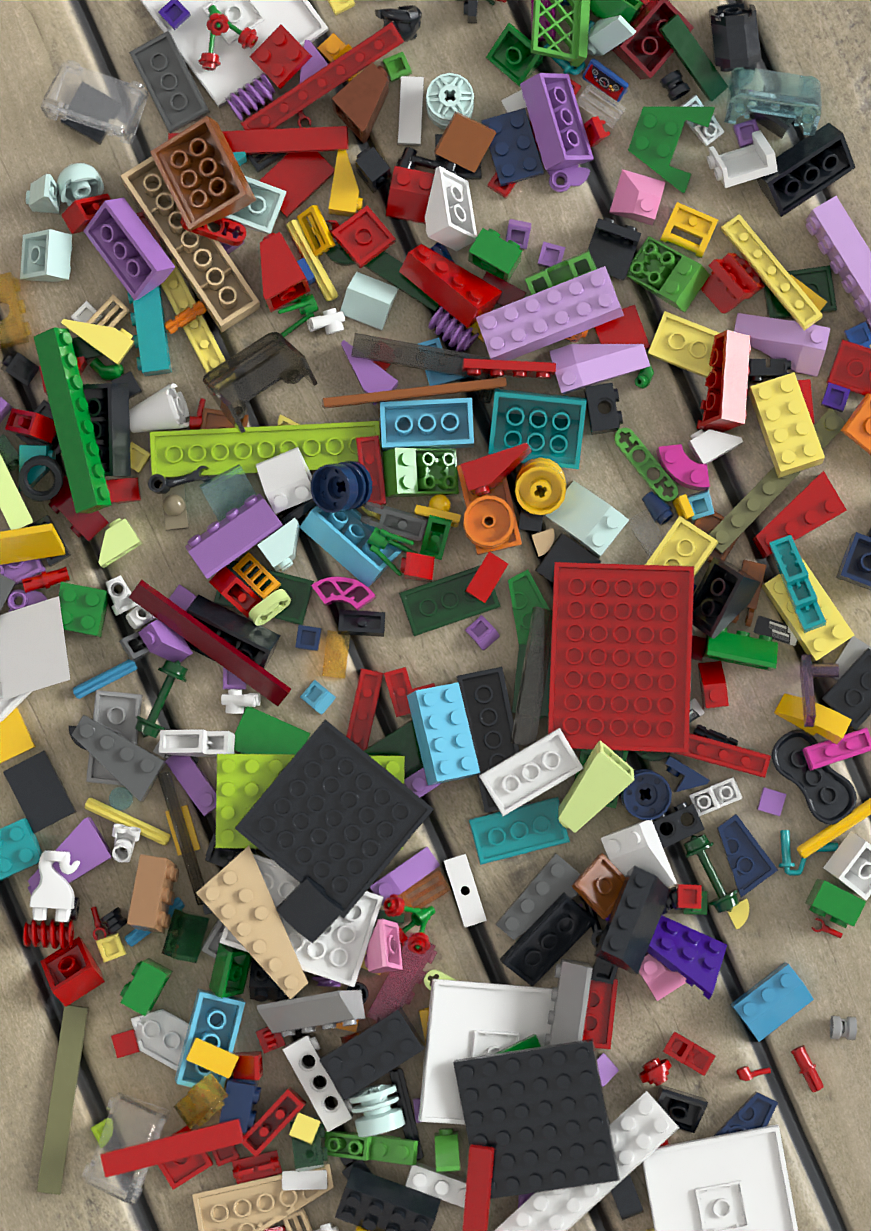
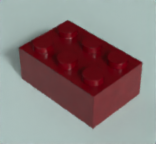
(647, 47)

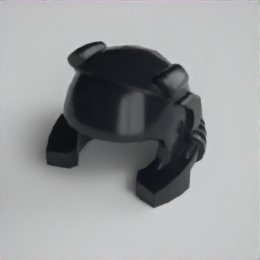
(405, 19)

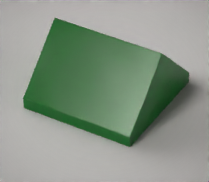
(513, 55)
(229, 971)

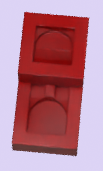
(124, 490)
(689, 1053)

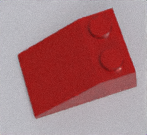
(490, 470)

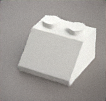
(285, 480)
(852, 864)

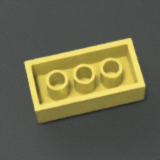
(786, 425)
(817, 641)

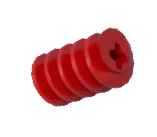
(48, 934)

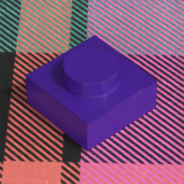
(174, 13)
(835, 397)

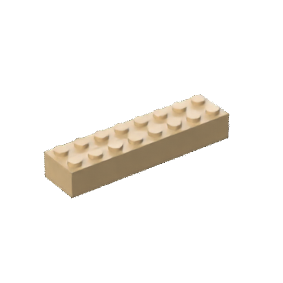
(198, 257)

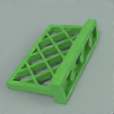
(578, 35)

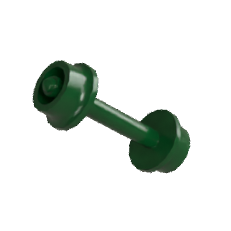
(149, 726)
(724, 901)

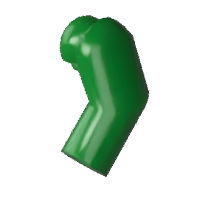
(107, 372)
(644, 377)

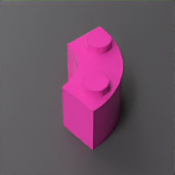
(682, 469)
(343, 590)

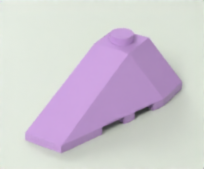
(786, 340)
(594, 363)

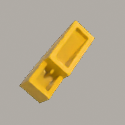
(827, 721)

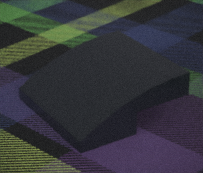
(563, 551)
(309, 909)

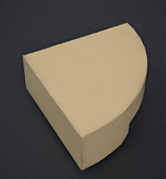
(543, 541)

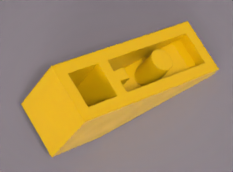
(345, 194)

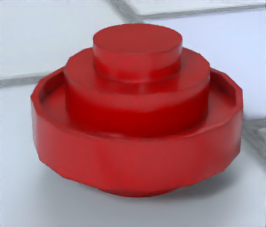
(655, 1071)

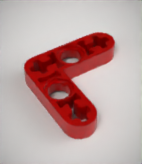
(227, 238)

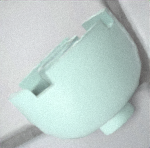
(79, 182)

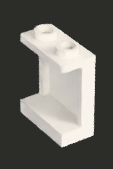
(743, 163)

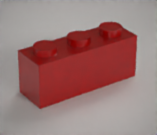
(273, 1121)

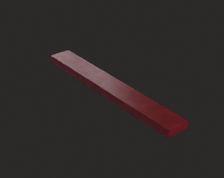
(209, 643)

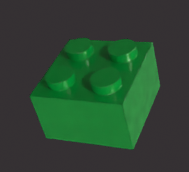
(495, 254)
(83, 608)
(835, 902)
(145, 987)

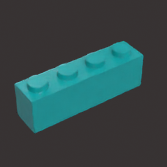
(151, 333)

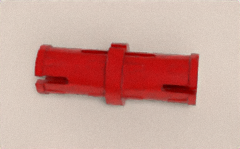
(45, 579)

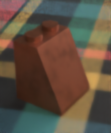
(362, 100)

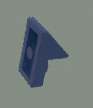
(690, 777)

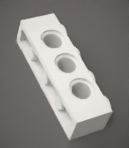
(329, 1116)

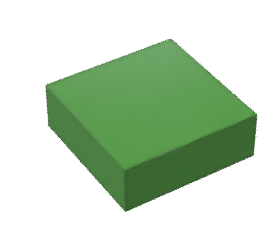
(397, 66)

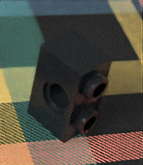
(372, 169)
(600, 422)

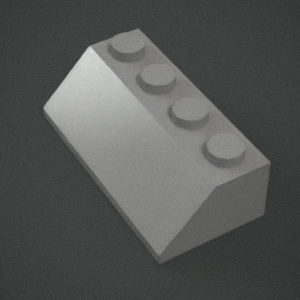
(570, 1002)
(313, 1011)

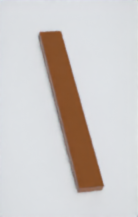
(416, 392)

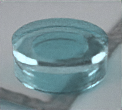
(120, 798)

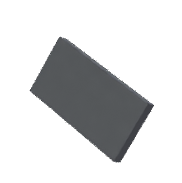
(169, 82)

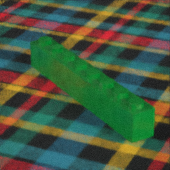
(72, 420)

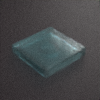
(227, 491)

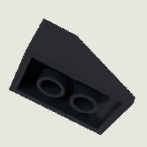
(721, 596)

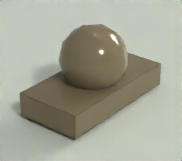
(175, 508)

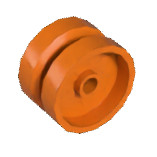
(486, 508)

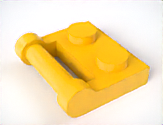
(693, 223)

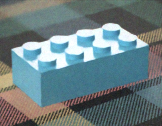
(427, 424)
(443, 734)
(215, 1022)

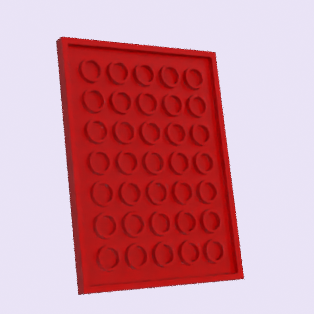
(622, 656)

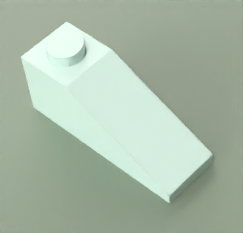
(608, 34)
(44, 195)

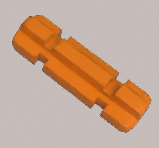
(185, 317)

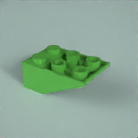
(667, 274)
(420, 472)

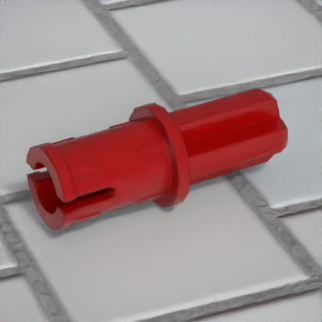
(807, 1068)

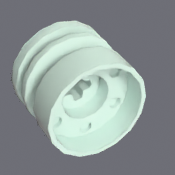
(448, 85)
(376, 1109)

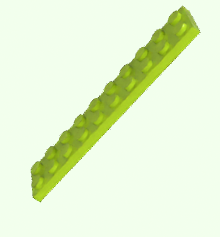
(224, 448)

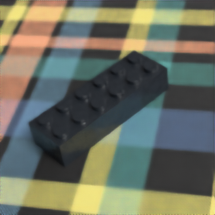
(489, 722)

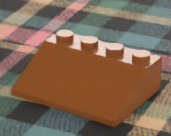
(202, 174)

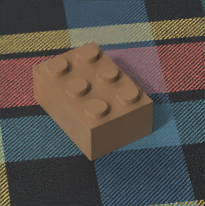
(153, 894)

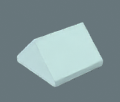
(368, 300)

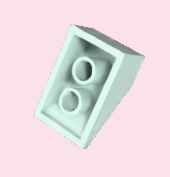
(264, 211)
(588, 519)

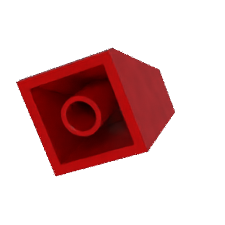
(281, 273)

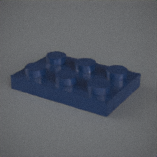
(513, 148)

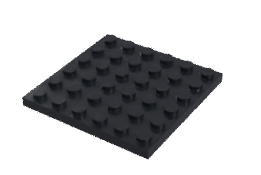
(334, 817)
(541, 1117)

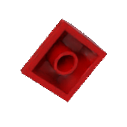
(409, 194)
(72, 972)

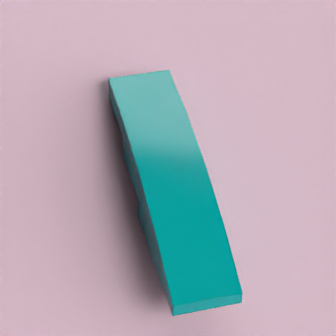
(797, 583)

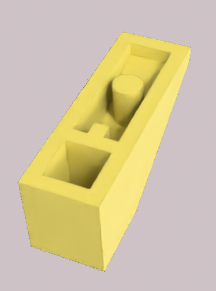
(105, 339)

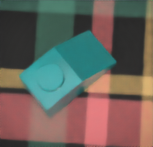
(37, 472)

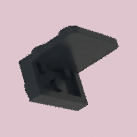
(613, 247)
(262, 986)

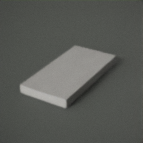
(119, 714)

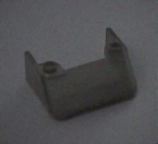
(254, 371)

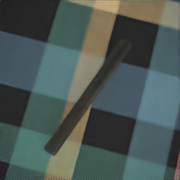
(182, 833)

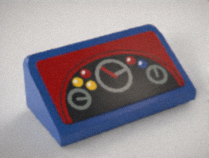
(605, 80)

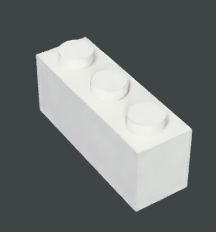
(437, 1184)

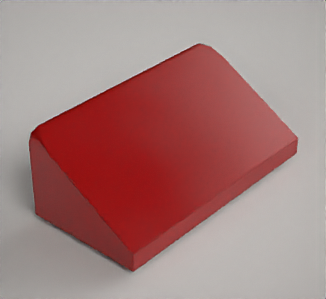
(486, 577)

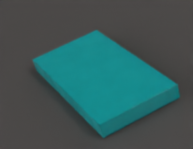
(519, 831)

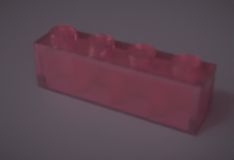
(399, 984)

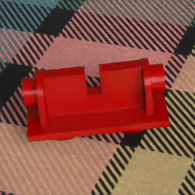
(257, 1167)

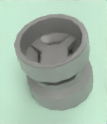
(843, 1027)

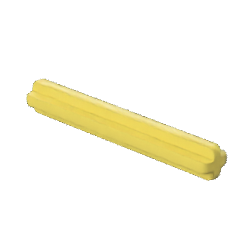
(313, 262)
(122, 818)

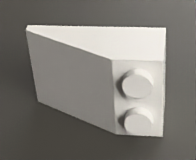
(450, 211)
(639, 847)

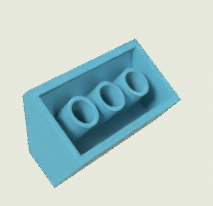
(346, 541)

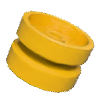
(545, 498)

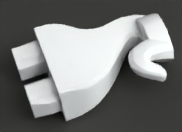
(53, 888)

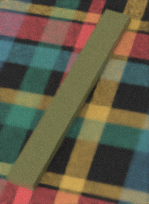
(62, 1099)

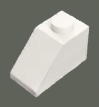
(712, 444)

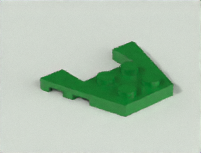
(658, 137)

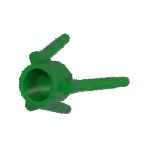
(305, 305)
(381, 538)

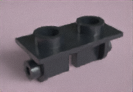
(759, 371)

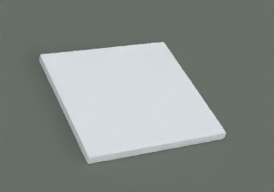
(236, 65)
(474, 1022)
(721, 1184)

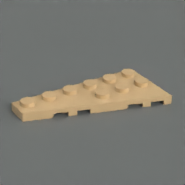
(248, 912)
(252, 1204)

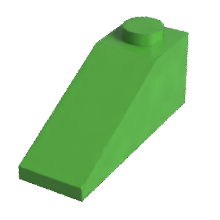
(447, 1150)

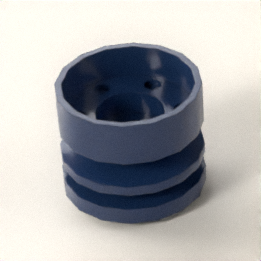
(341, 486)
(658, 799)

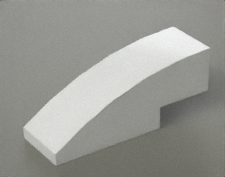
(196, 743)

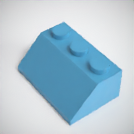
(772, 1001)

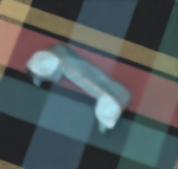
(774, 95)

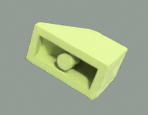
(118, 542)

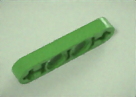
(649, 462)

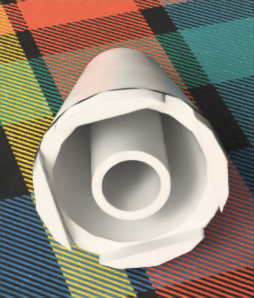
(160, 411)

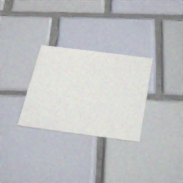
(32, 648)

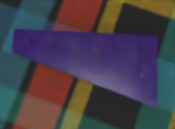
(687, 952)

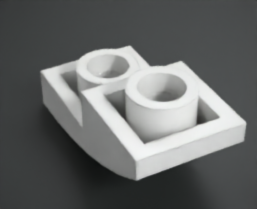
(705, 134)
(716, 796)

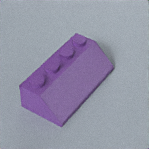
(556, 121)
(128, 247)
(233, 535)

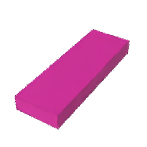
(829, 752)

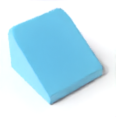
(701, 504)
(318, 697)

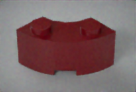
(82, 523)

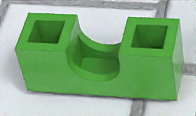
(560, 272)

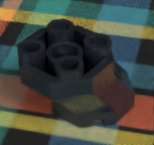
(735, 37)

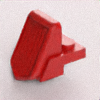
(731, 282)

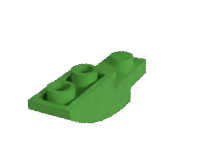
(373, 1147)

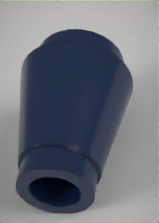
(658, 509)

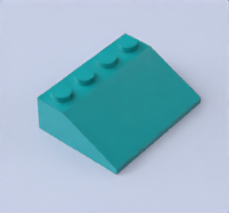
(544, 421)

